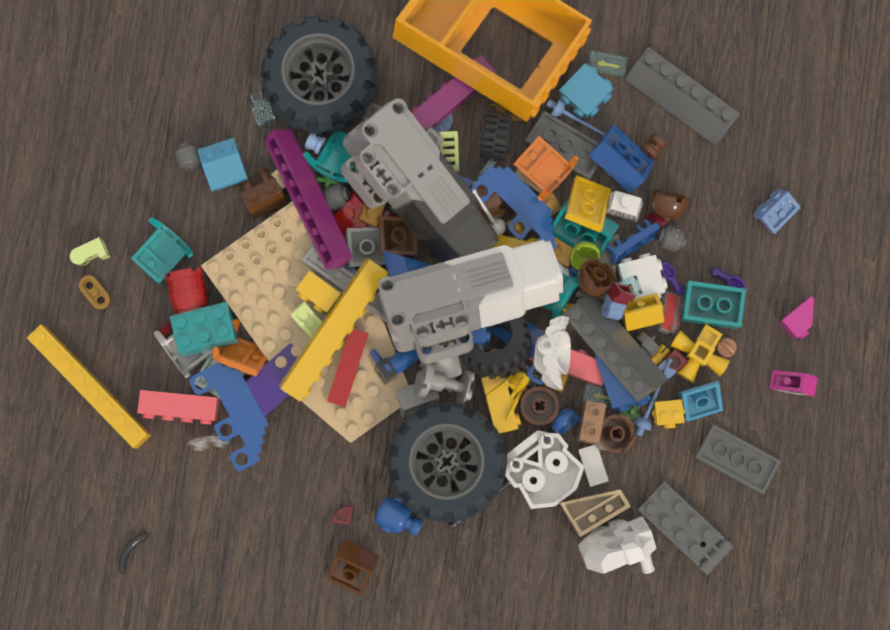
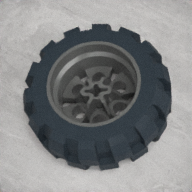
(288, 56)
(418, 433)

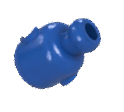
(395, 516)

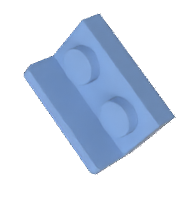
(777, 210)

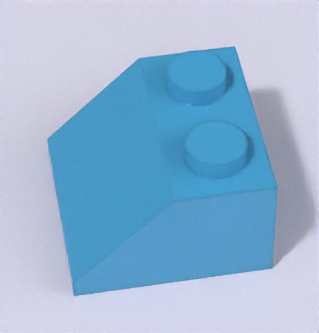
(222, 164)

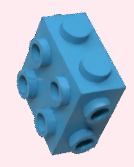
(586, 91)

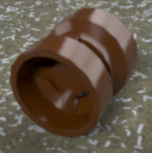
(654, 146)

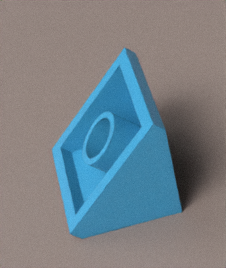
(701, 401)

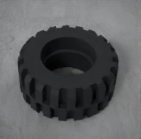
(505, 360)

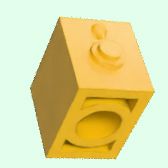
(668, 413)

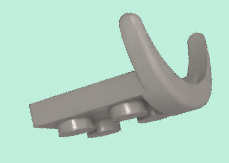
(186, 363)

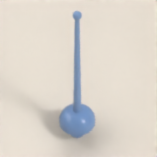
(559, 108)
(643, 422)

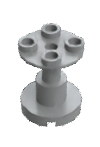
(437, 381)

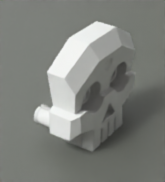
(553, 482)
(618, 545)

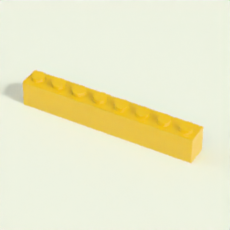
(333, 330)
(89, 386)

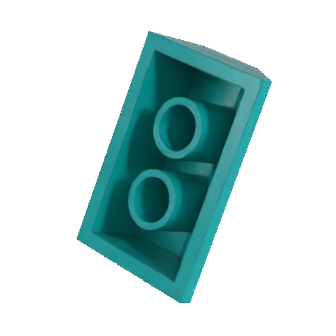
(574, 233)

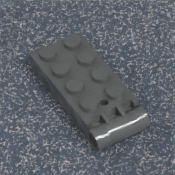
(685, 528)

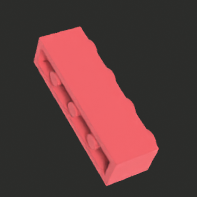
(583, 367)
(179, 406)

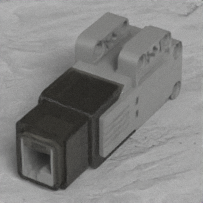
(417, 181)

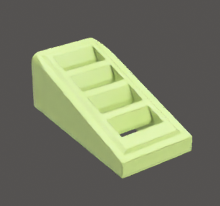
(449, 135)

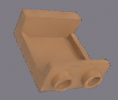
(591, 422)

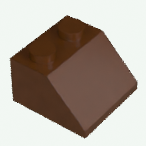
(396, 237)
(352, 567)

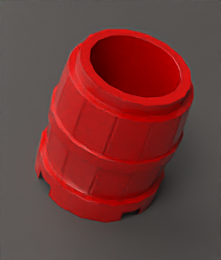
(186, 290)

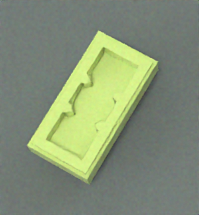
(306, 319)

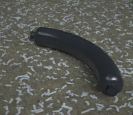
(128, 548)

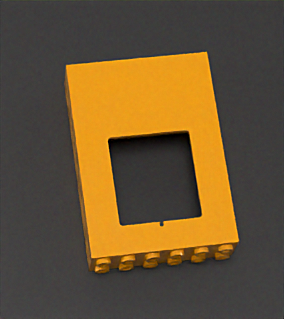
(443, 28)

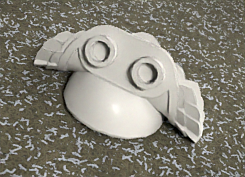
(553, 353)

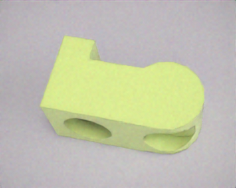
(89, 251)

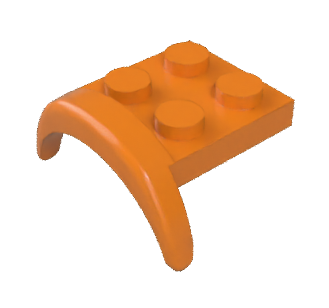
(544, 166)
(241, 356)

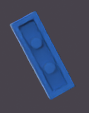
(633, 242)

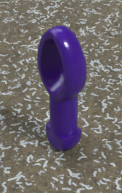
(670, 275)
(732, 281)

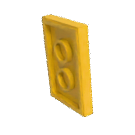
(588, 203)

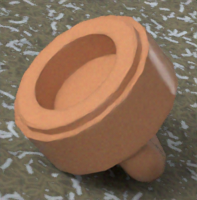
(726, 348)

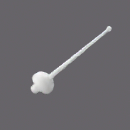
(497, 224)

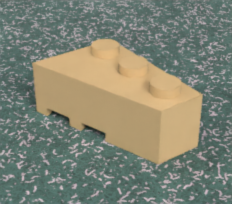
(594, 510)

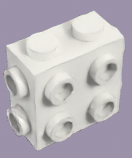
(647, 271)

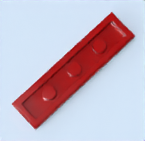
(347, 367)

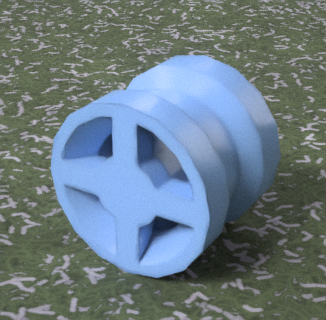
(315, 143)

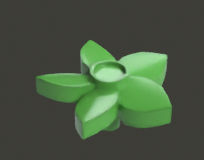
(328, 182)
(632, 412)

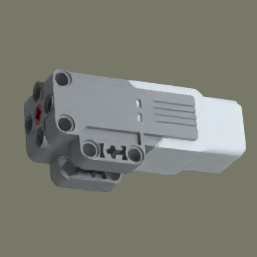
(467, 294)

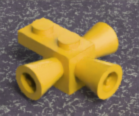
(700, 353)

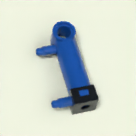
(390, 367)

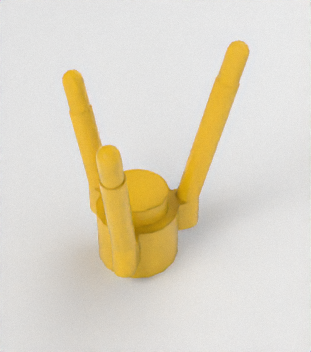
(518, 384)

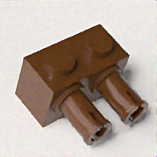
(262, 197)

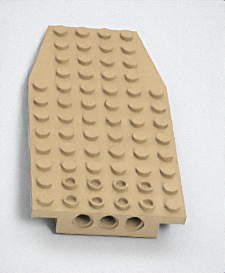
(260, 285)

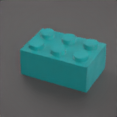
(713, 305)
(204, 329)

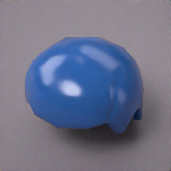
(565, 420)

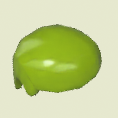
(582, 252)

